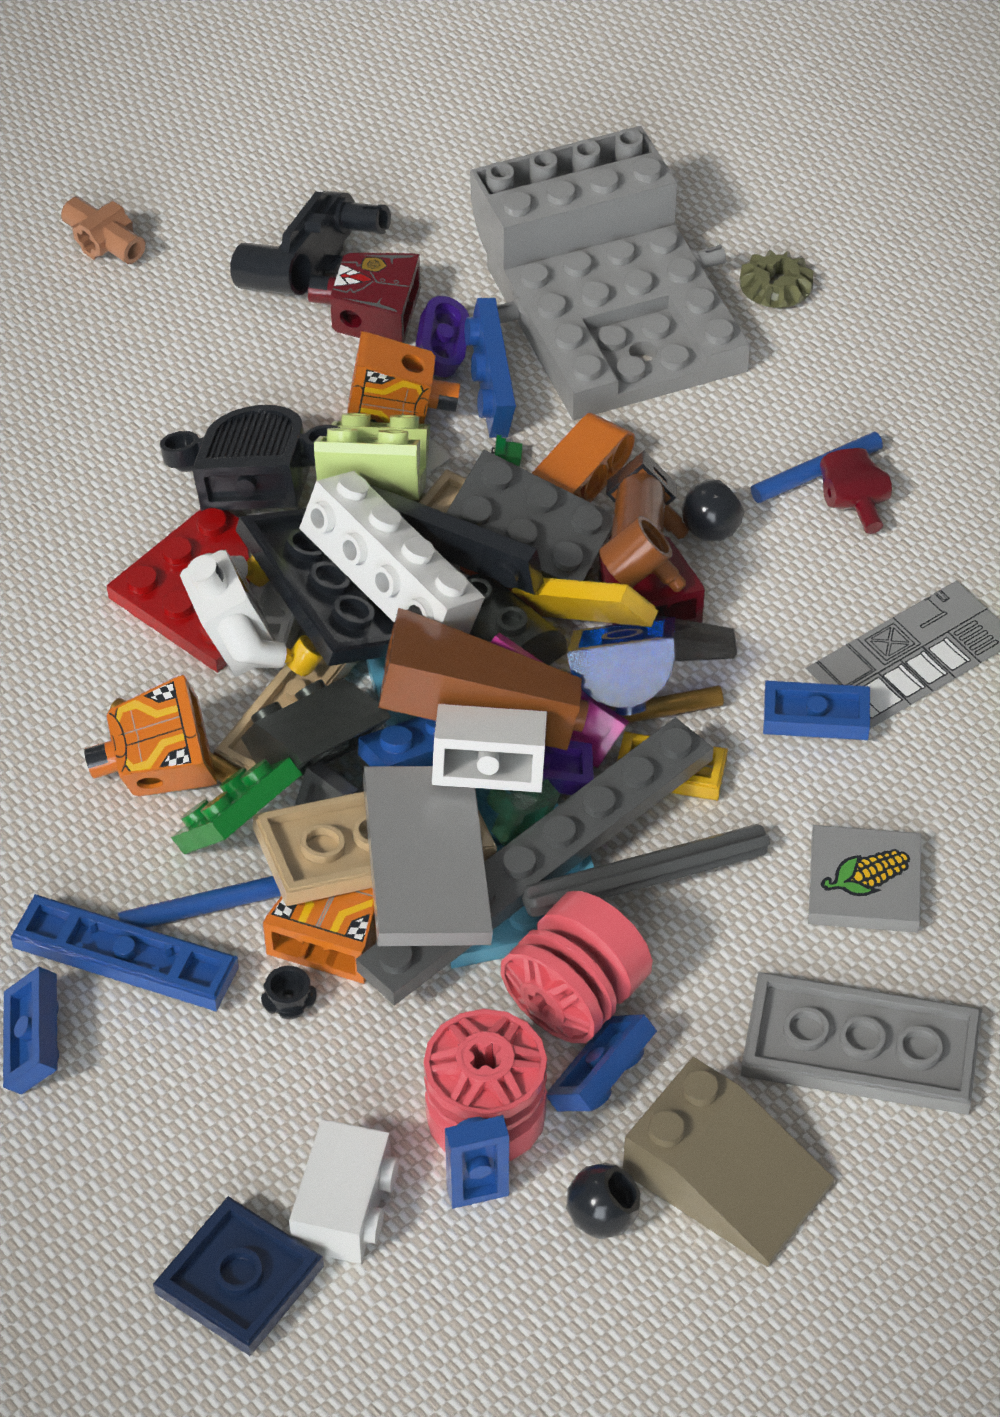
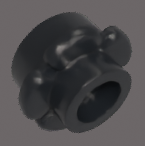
(288, 981)

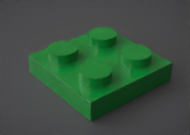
(241, 799)

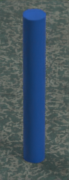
(808, 470)
(201, 903)

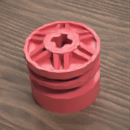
(576, 966)
(486, 1068)

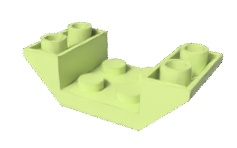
(380, 452)

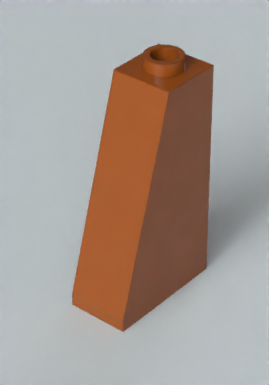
(444, 665)

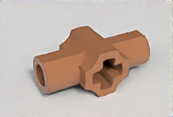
(103, 230)

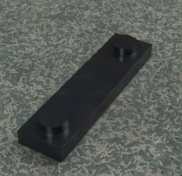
(471, 545)

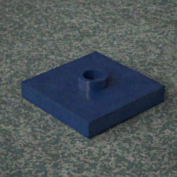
(238, 1275)

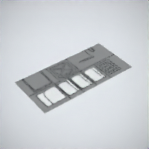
(915, 651)

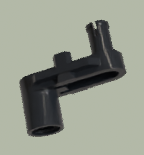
(308, 244)

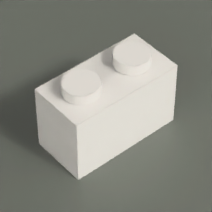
(489, 748)
(342, 1191)

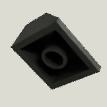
(316, 727)

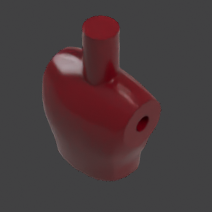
(855, 482)

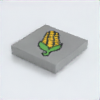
(865, 878)

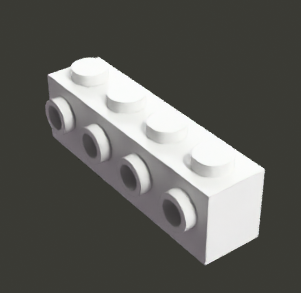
(386, 553)

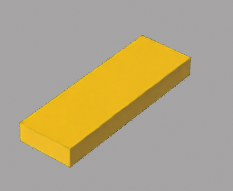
(590, 602)

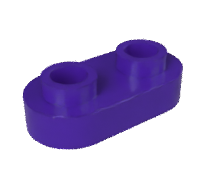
(443, 333)

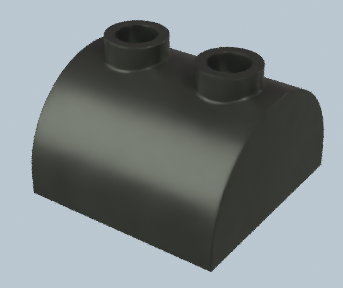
(514, 619)

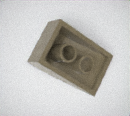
(725, 1162)

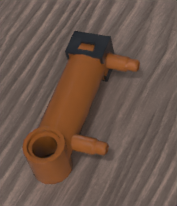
(640, 515)

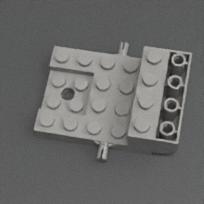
(603, 274)

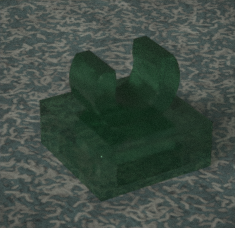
(520, 810)

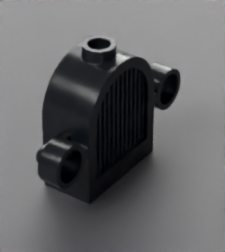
(247, 458)

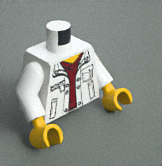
(235, 618)

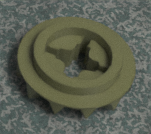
(784, 292)

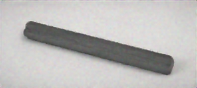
(650, 868)

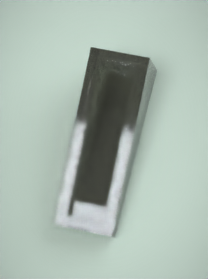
(703, 641)

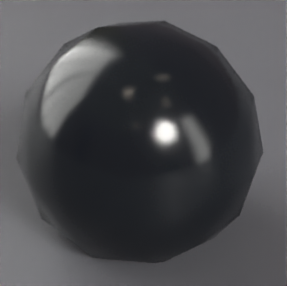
(712, 510)
(603, 1200)

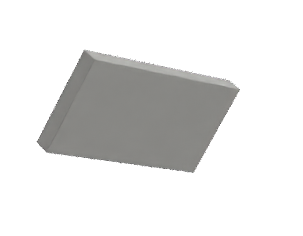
(425, 860)
(862, 1043)

